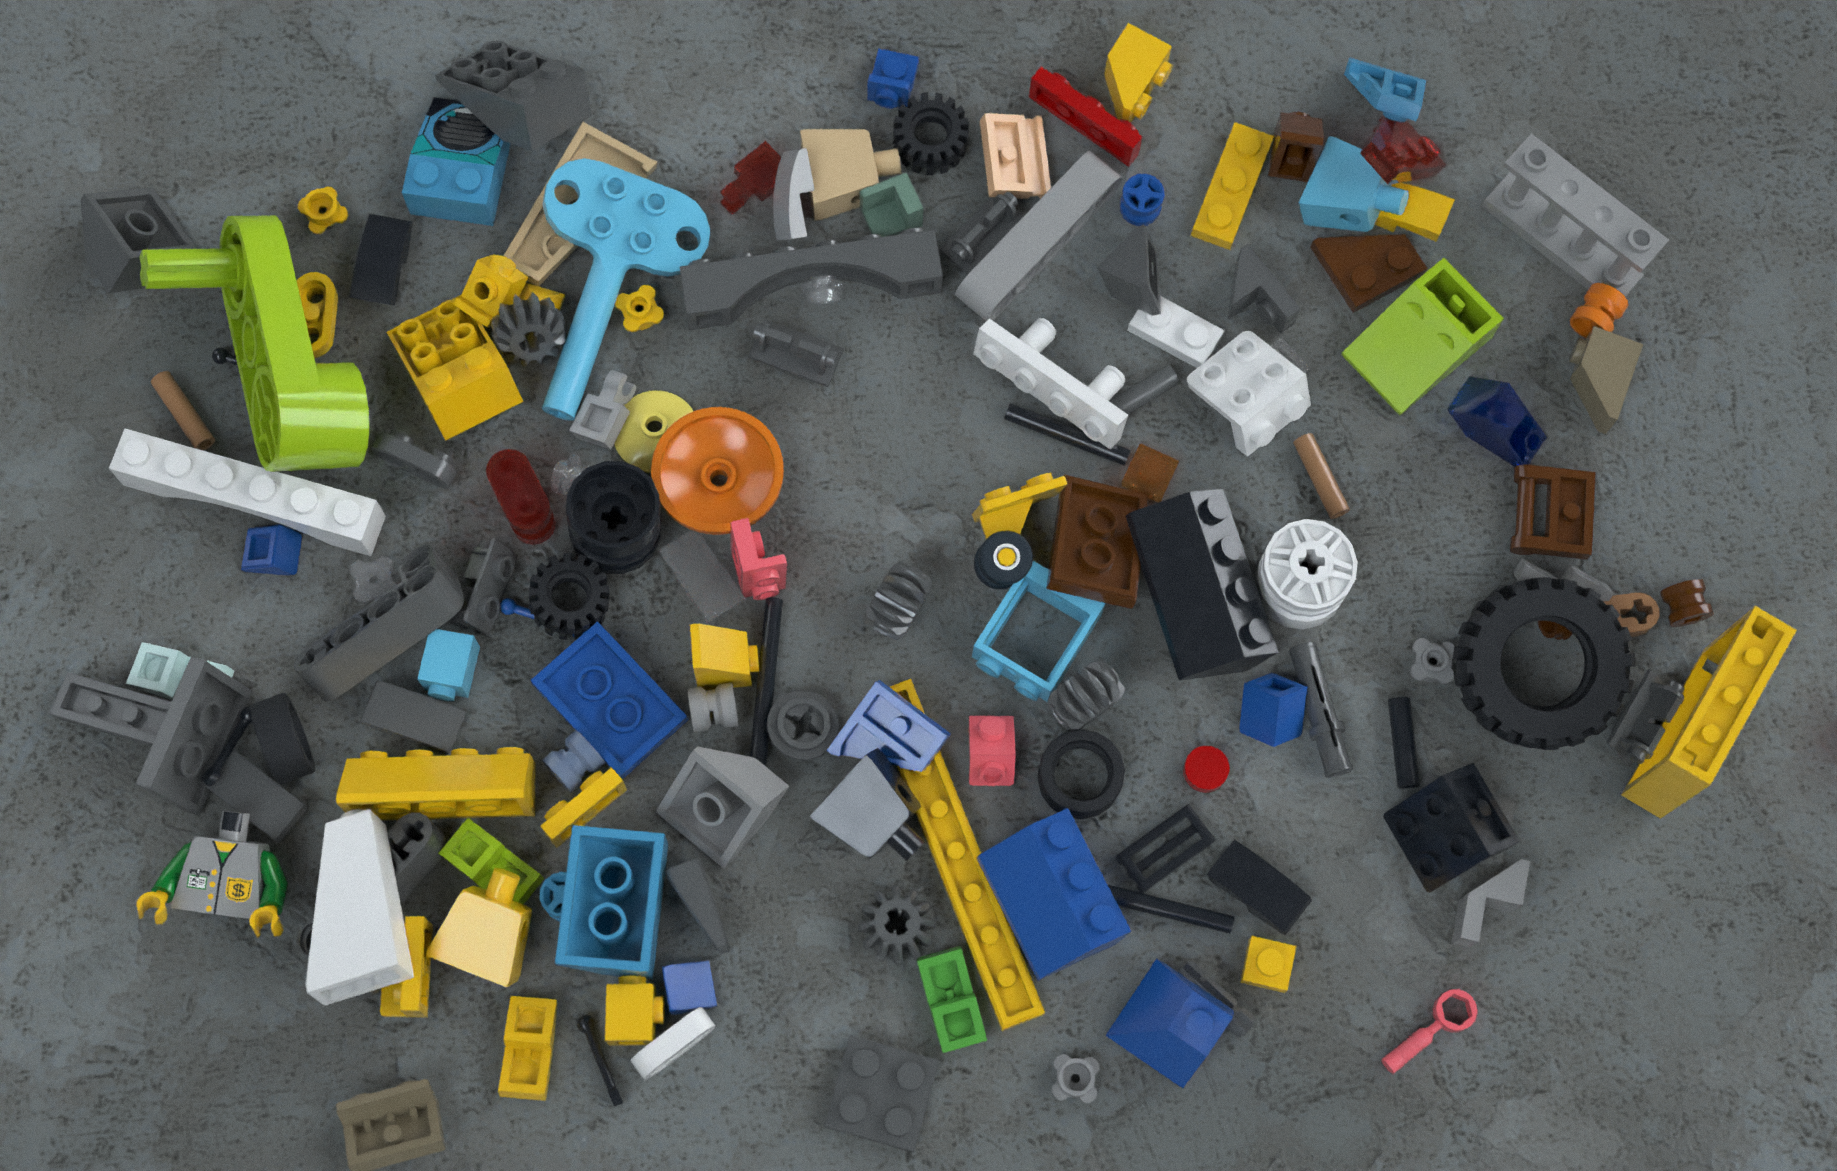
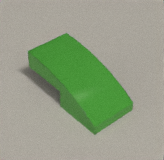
(951, 999)

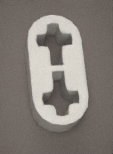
(673, 1043)

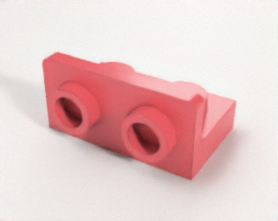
(755, 575)

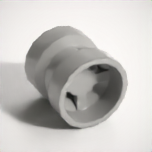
(713, 707)

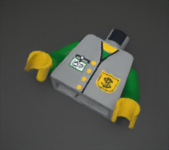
(222, 878)

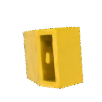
(455, 368)

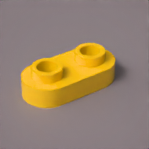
(322, 315)

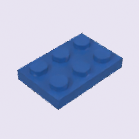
(609, 700)

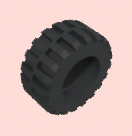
(1605, 663)

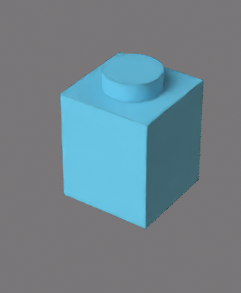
(448, 664)

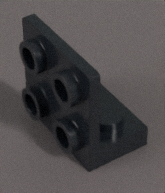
(1450, 827)

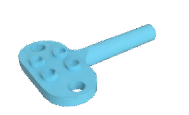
(624, 227)

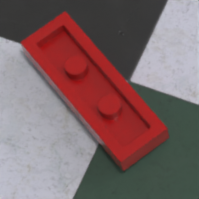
(1085, 115)

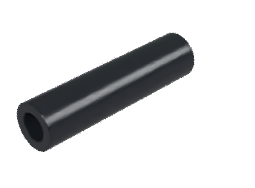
(1403, 743)

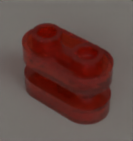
(521, 496)

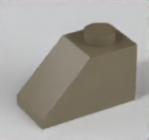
(1603, 374)

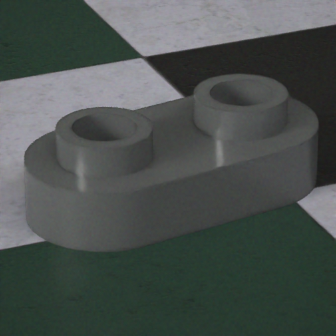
(400, 452)

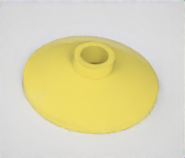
(634, 441)

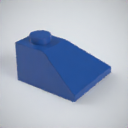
(1170, 1023)

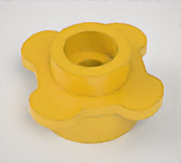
(314, 202)
(647, 317)

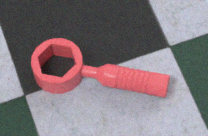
(1423, 1036)

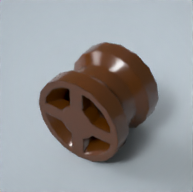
(1686, 603)

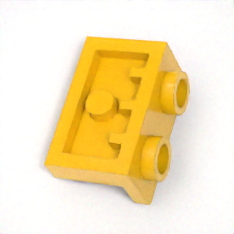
(411, 996)

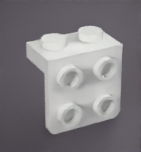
(1252, 389)

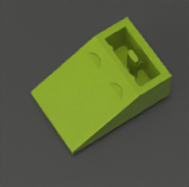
(1423, 336)

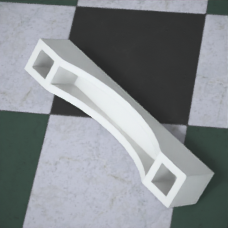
(194, 474)

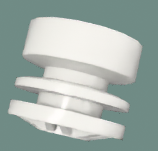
(1288, 590)

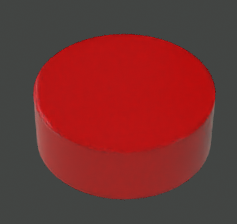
(1206, 769)

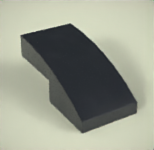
(380, 259)
(1260, 887)

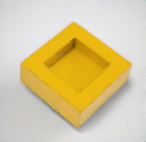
(1268, 964)

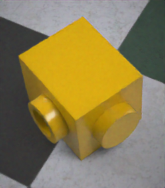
(632, 1012)

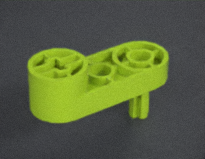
(297, 408)

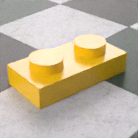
(597, 793)

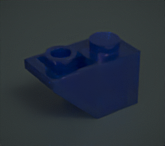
(1497, 420)

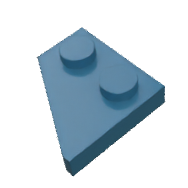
(1387, 90)

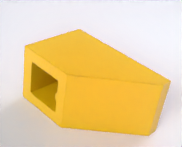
(1133, 70)

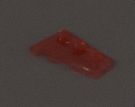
(1401, 153)

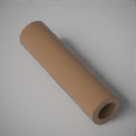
(182, 410)
(1321, 476)

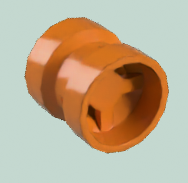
(1601, 308)

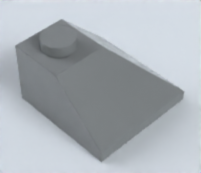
(721, 801)

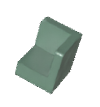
(891, 206)

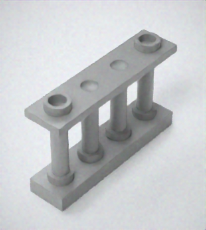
(1572, 219)

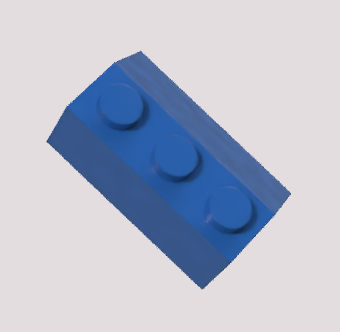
(1053, 894)

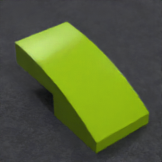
(478, 853)

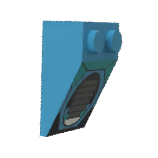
(455, 166)

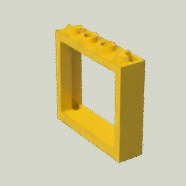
(1711, 713)

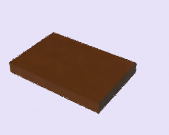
(1093, 543)

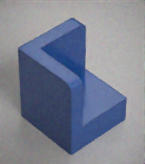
(1272, 709)

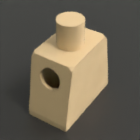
(843, 166)

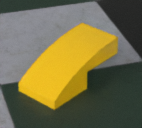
(1423, 215)
(528, 1048)

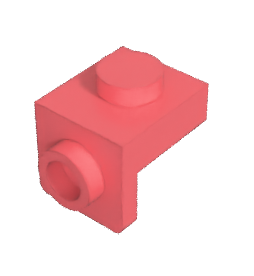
(991, 750)

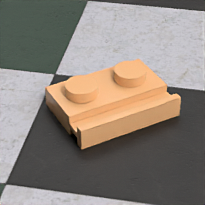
(1015, 155)

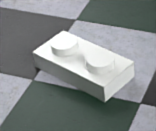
(1178, 332)

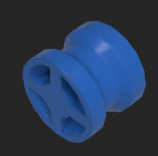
(1144, 189)

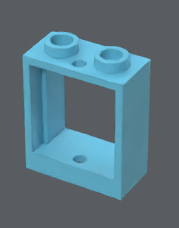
(1028, 684)

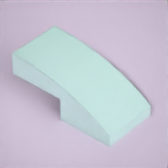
(161, 670)

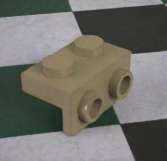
(391, 1125)

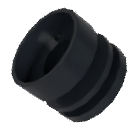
(611, 494)

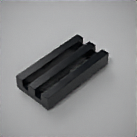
(1135, 871)

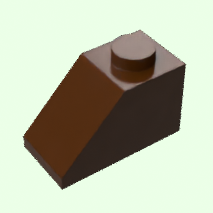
(1296, 146)

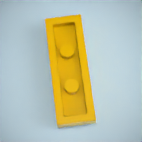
(1232, 186)

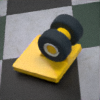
(1005, 553)

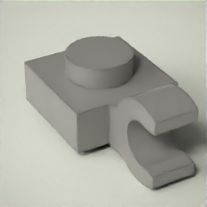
(604, 415)

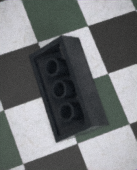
(1201, 585)

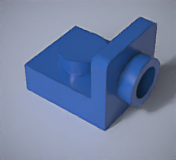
(892, 79)

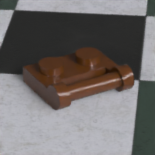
(1567, 512)

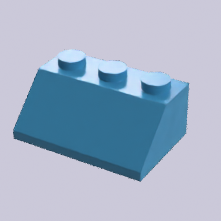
(612, 901)

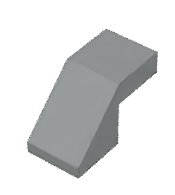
(1501, 892)

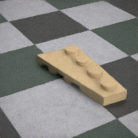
(536, 245)

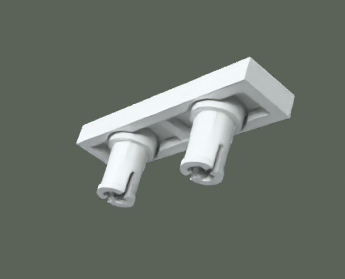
(1063, 394)

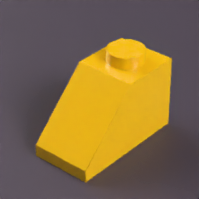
(722, 656)

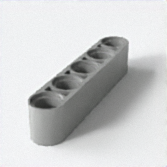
(1038, 236)

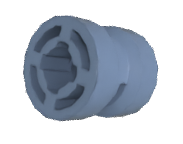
(572, 762)

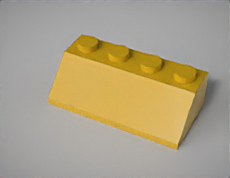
(440, 785)

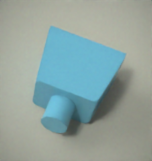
(1347, 191)

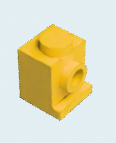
(489, 284)

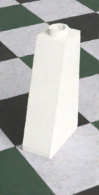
(357, 914)

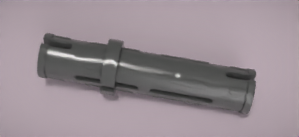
(1325, 726)

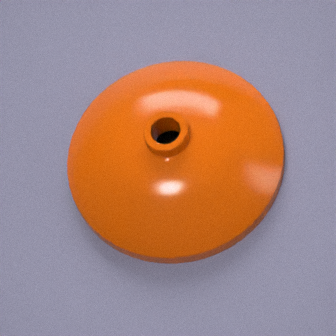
(710, 445)

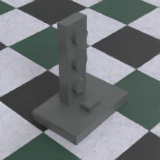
(182, 733)

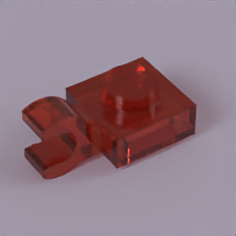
(755, 175)

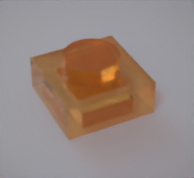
(1150, 472)

